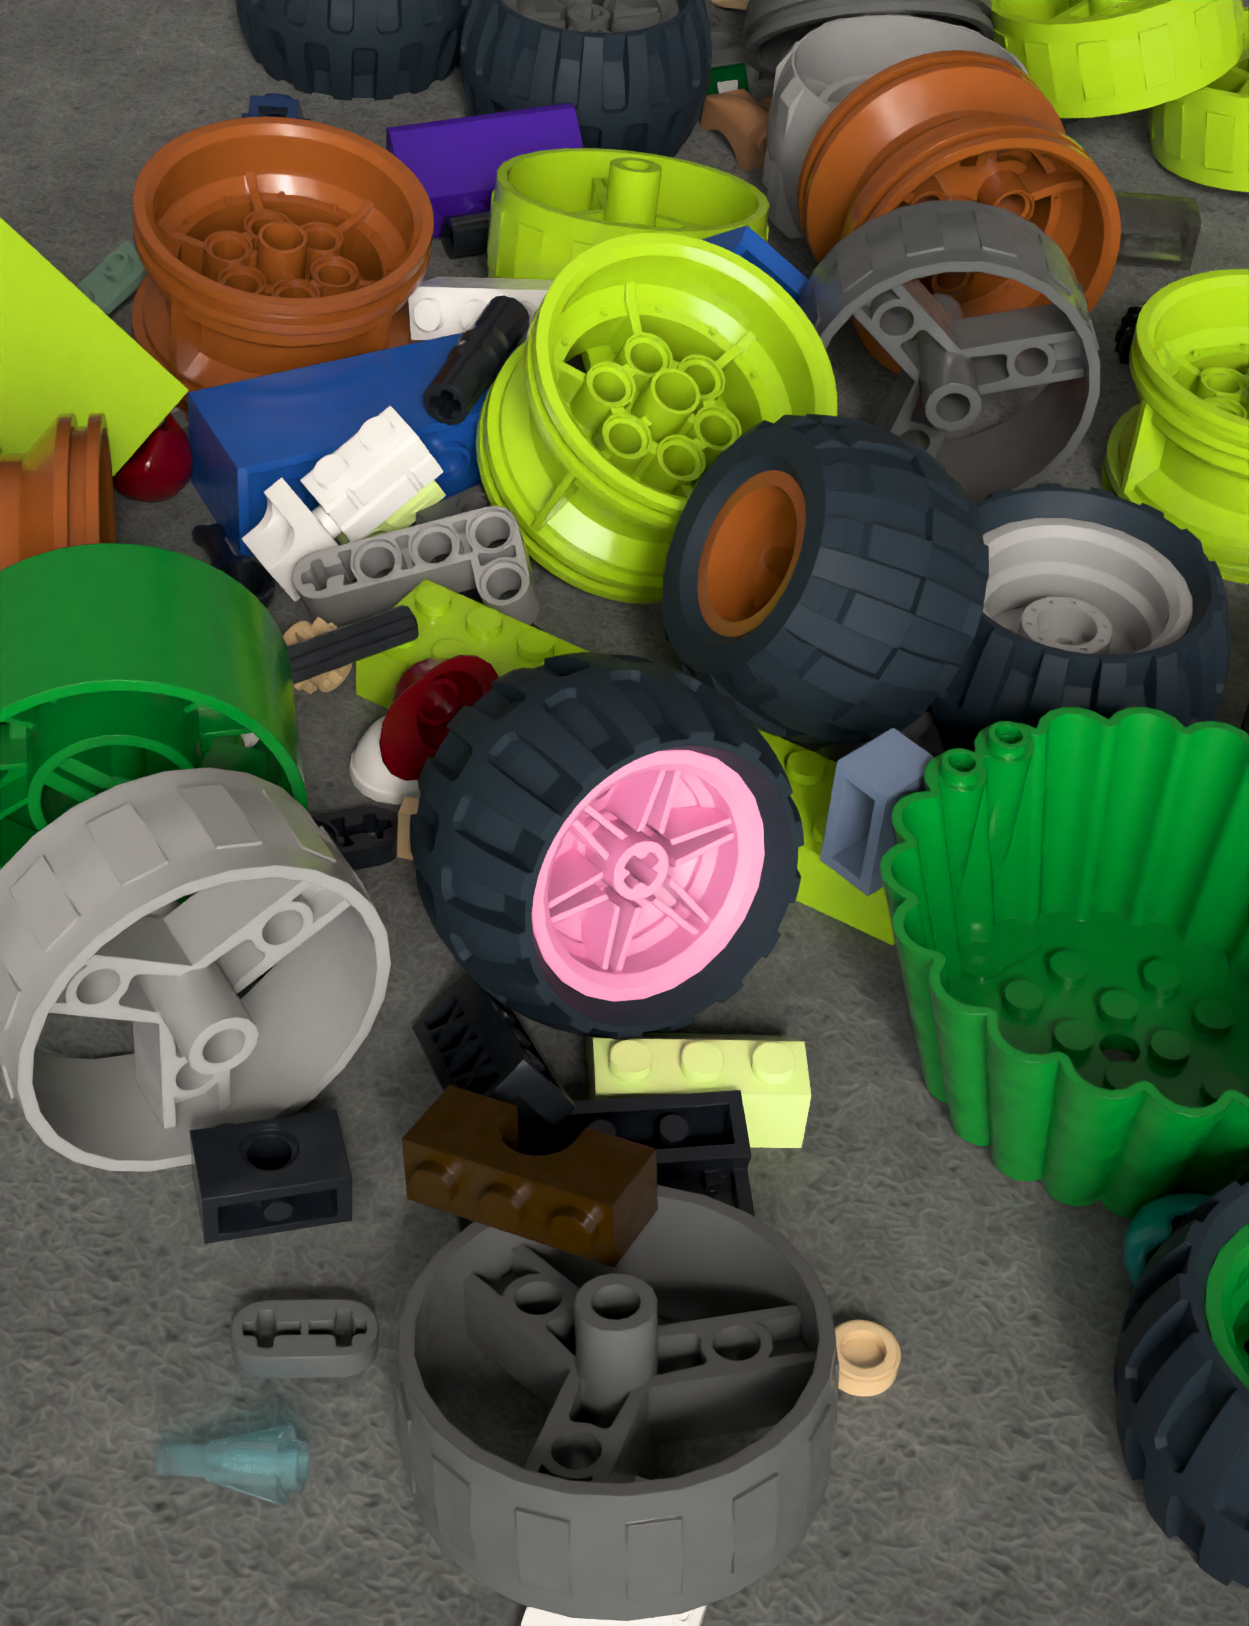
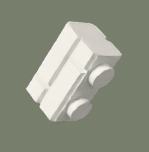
(372, 474)

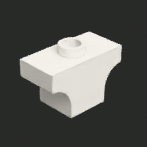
(289, 534)

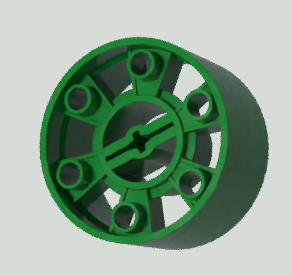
(129, 671)

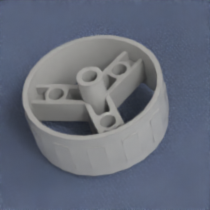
(102, 935)

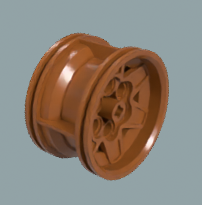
(274, 249)

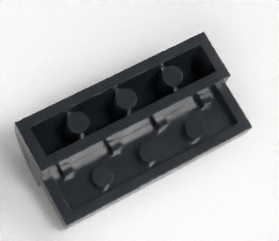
(696, 1138)

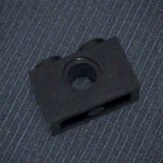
(271, 1175)

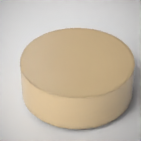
(866, 1357)

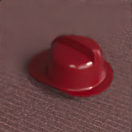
(425, 704)

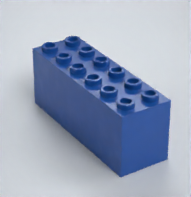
(288, 420)

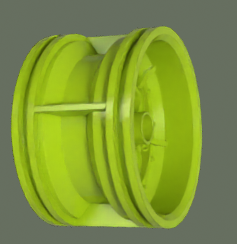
(677, 363)
(1191, 430)

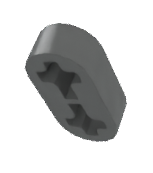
(304, 1338)

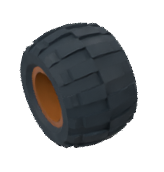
(825, 579)

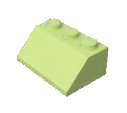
(764, 1067)

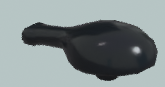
(241, 568)

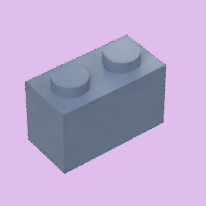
(862, 805)

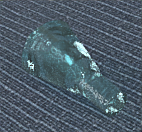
(256, 1463)

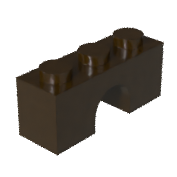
(577, 1200)

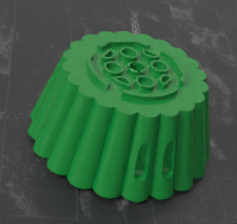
(1075, 904)

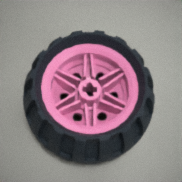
(606, 844)

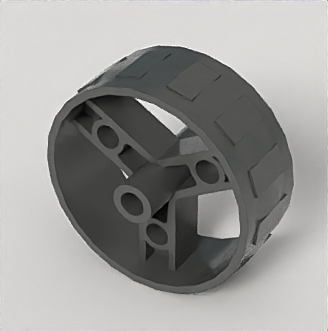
(960, 357)
(588, 1343)

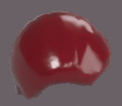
(158, 466)

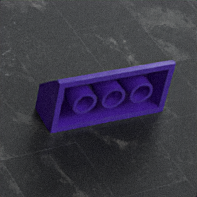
(462, 155)

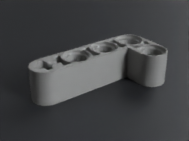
(327, 575)

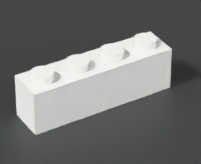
(453, 303)

